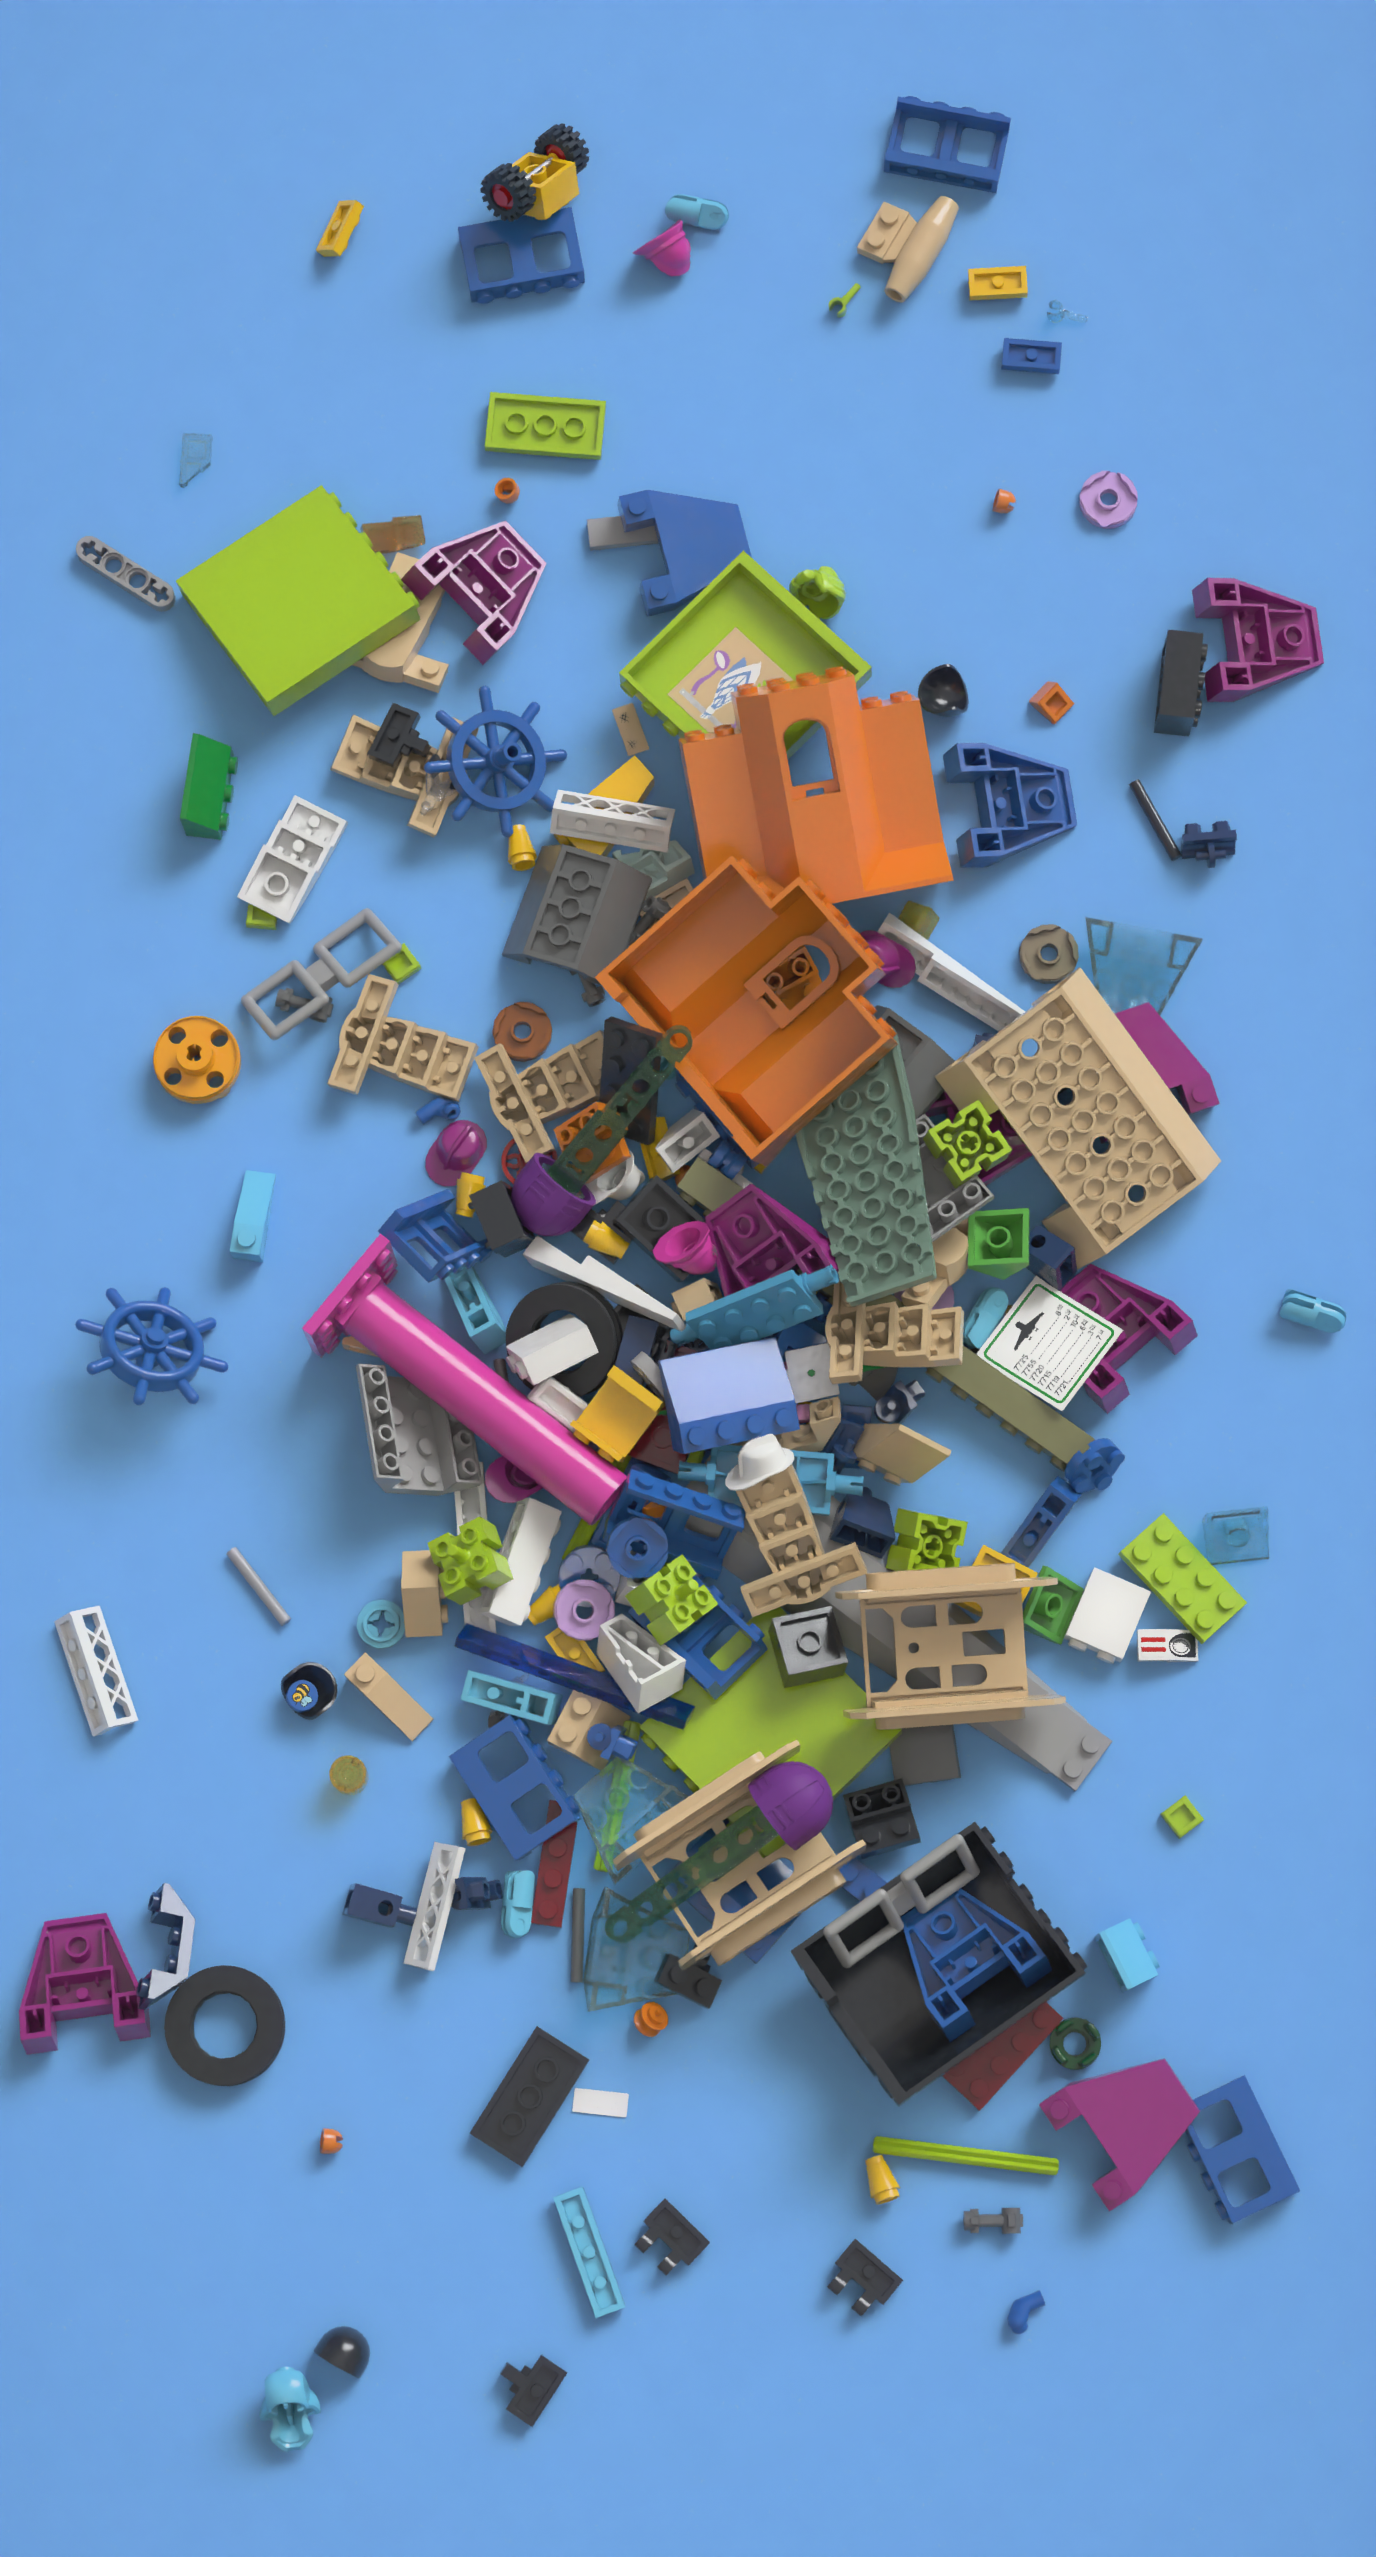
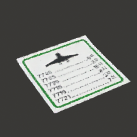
(1049, 1343)

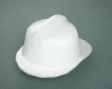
(618, 1182)
(758, 1461)

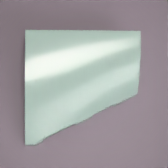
(662, 867)

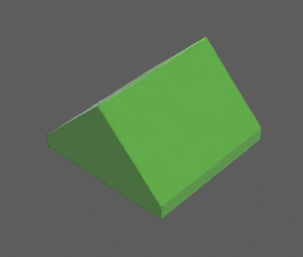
(999, 1241)
(1051, 1607)

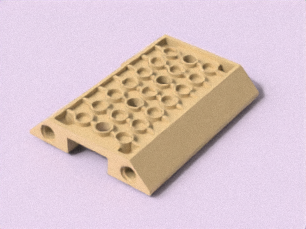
(1113, 1097)

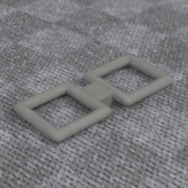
(321, 974)
(900, 1900)

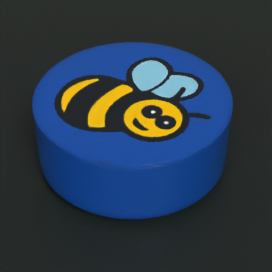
(301, 1696)

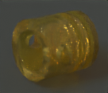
(349, 1775)

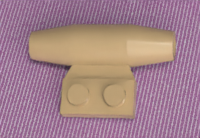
(908, 243)

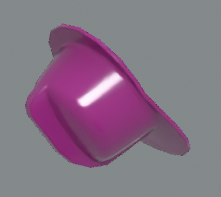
(898, 961)
(455, 1151)
(508, 1482)

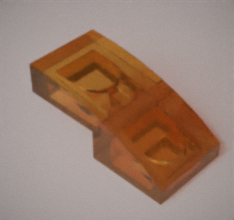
(396, 535)

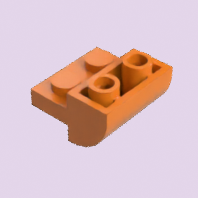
(793, 979)
(569, 1129)

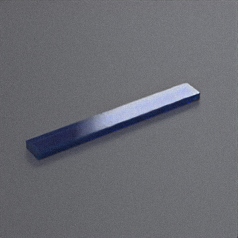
(565, 1673)

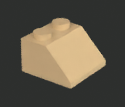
(574, 1723)

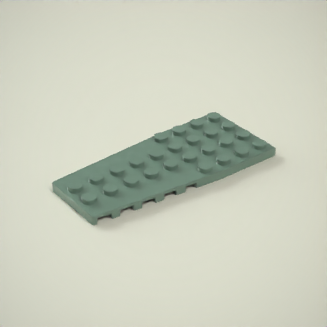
(872, 1184)

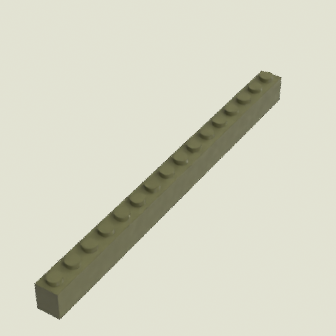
(974, 1379)

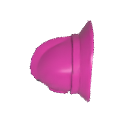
(669, 251)
(687, 1248)

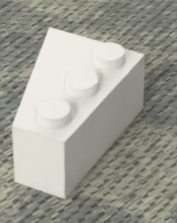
(639, 1663)

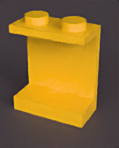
(617, 1416)

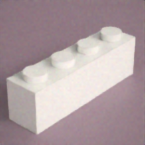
(526, 1551)

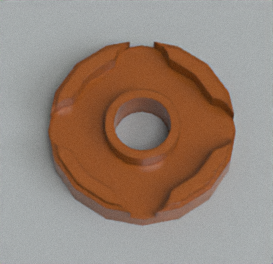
(525, 1014)

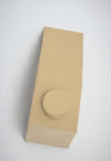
(388, 1696)

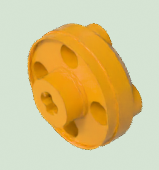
(196, 1075)

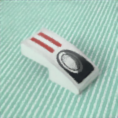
(1166, 1645)

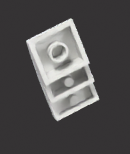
(292, 859)

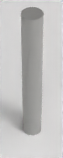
(258, 1586)

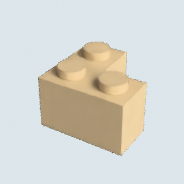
(422, 1595)

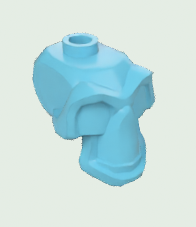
(289, 2404)

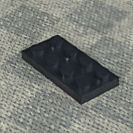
(623, 1051)
(529, 2096)

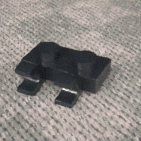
(675, 2232)
(868, 2272)

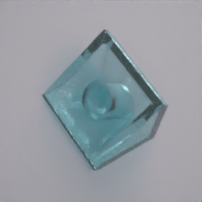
(1236, 1535)

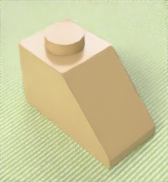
(695, 1296)

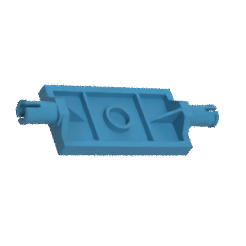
(757, 1310)
(812, 1469)

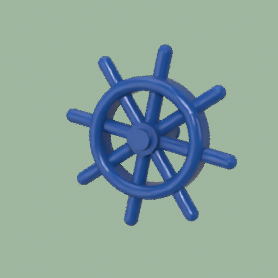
(495, 761)
(151, 1346)

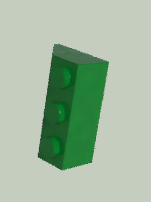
(208, 788)

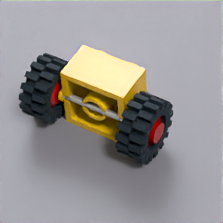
(538, 180)

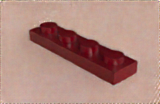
(554, 1873)

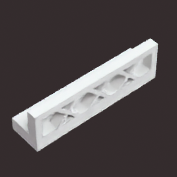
(611, 823)
(89, 1670)
(434, 1906)

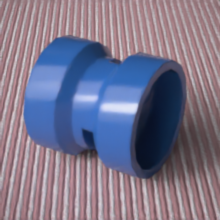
(727, 1160)

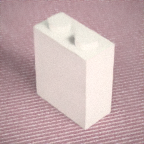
(551, 1349)
(1106, 1616)

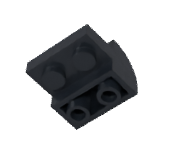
(882, 1818)

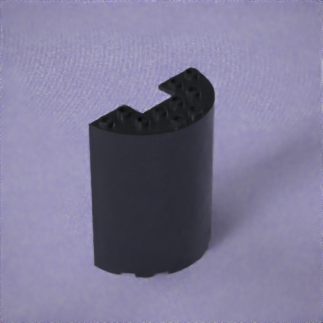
(880, 1996)

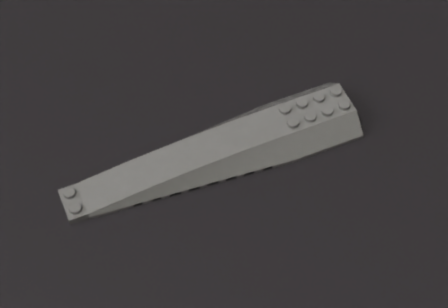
(1049, 1736)

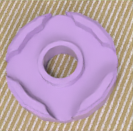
(1103, 515)
(565, 1609)

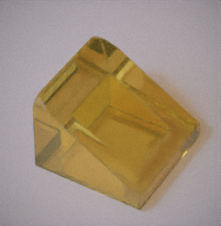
(919, 918)

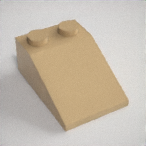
(898, 1452)

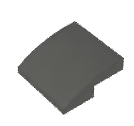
(925, 1755)

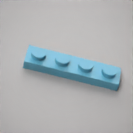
(589, 2252)

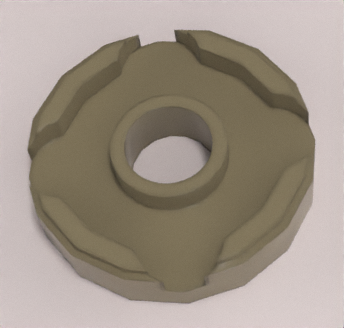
(1048, 971)

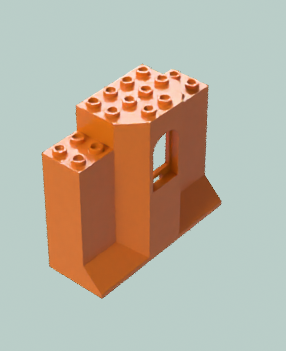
(860, 838)
(707, 970)

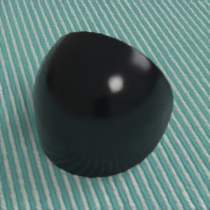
(943, 692)
(321, 1679)
(345, 2349)

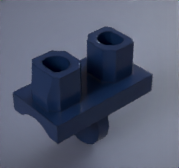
(1208, 845)
(898, 1402)
(842, 1444)
(475, 1893)

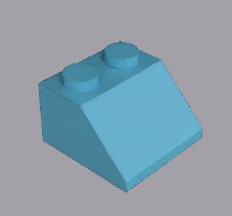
(1127, 1955)

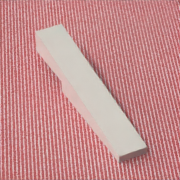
(952, 979)
(600, 1278)
(470, 1505)

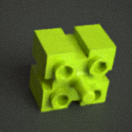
(967, 1144)
(925, 1541)
(470, 1560)
(671, 1600)

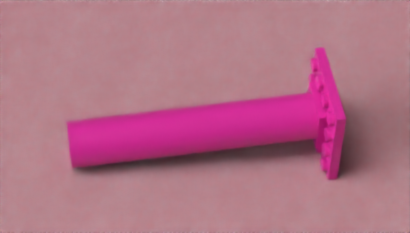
(461, 1384)

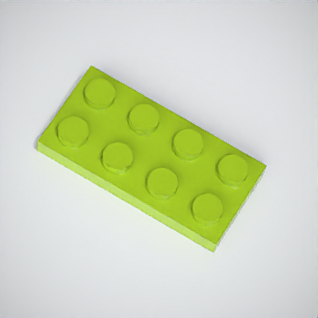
(545, 426)
(1182, 1578)

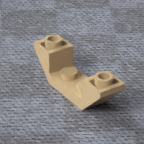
(812, 1437)

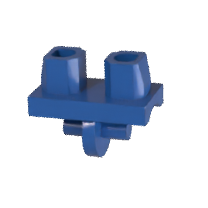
(612, 1741)

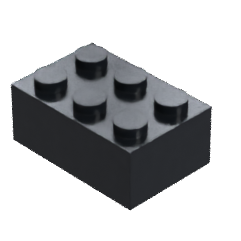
(1180, 683)
(652, 1215)

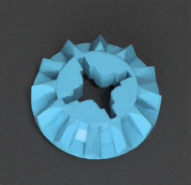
(371, 1613)

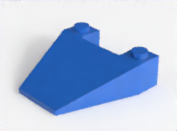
(694, 538)
(1017, 801)
(960, 1949)

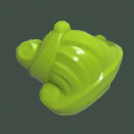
(820, 591)

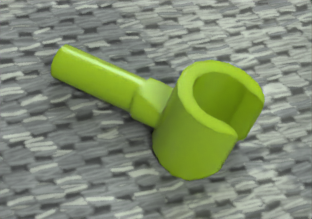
(844, 300)

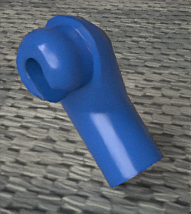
(439, 1107)
(1021, 2309)

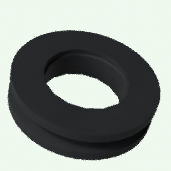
(592, 1310)
(183, 2010)

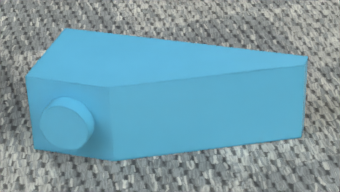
(253, 1216)
(476, 1310)
(512, 1697)

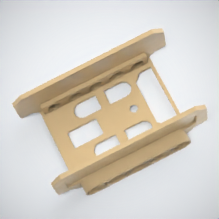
(1005, 1688)
(814, 1863)

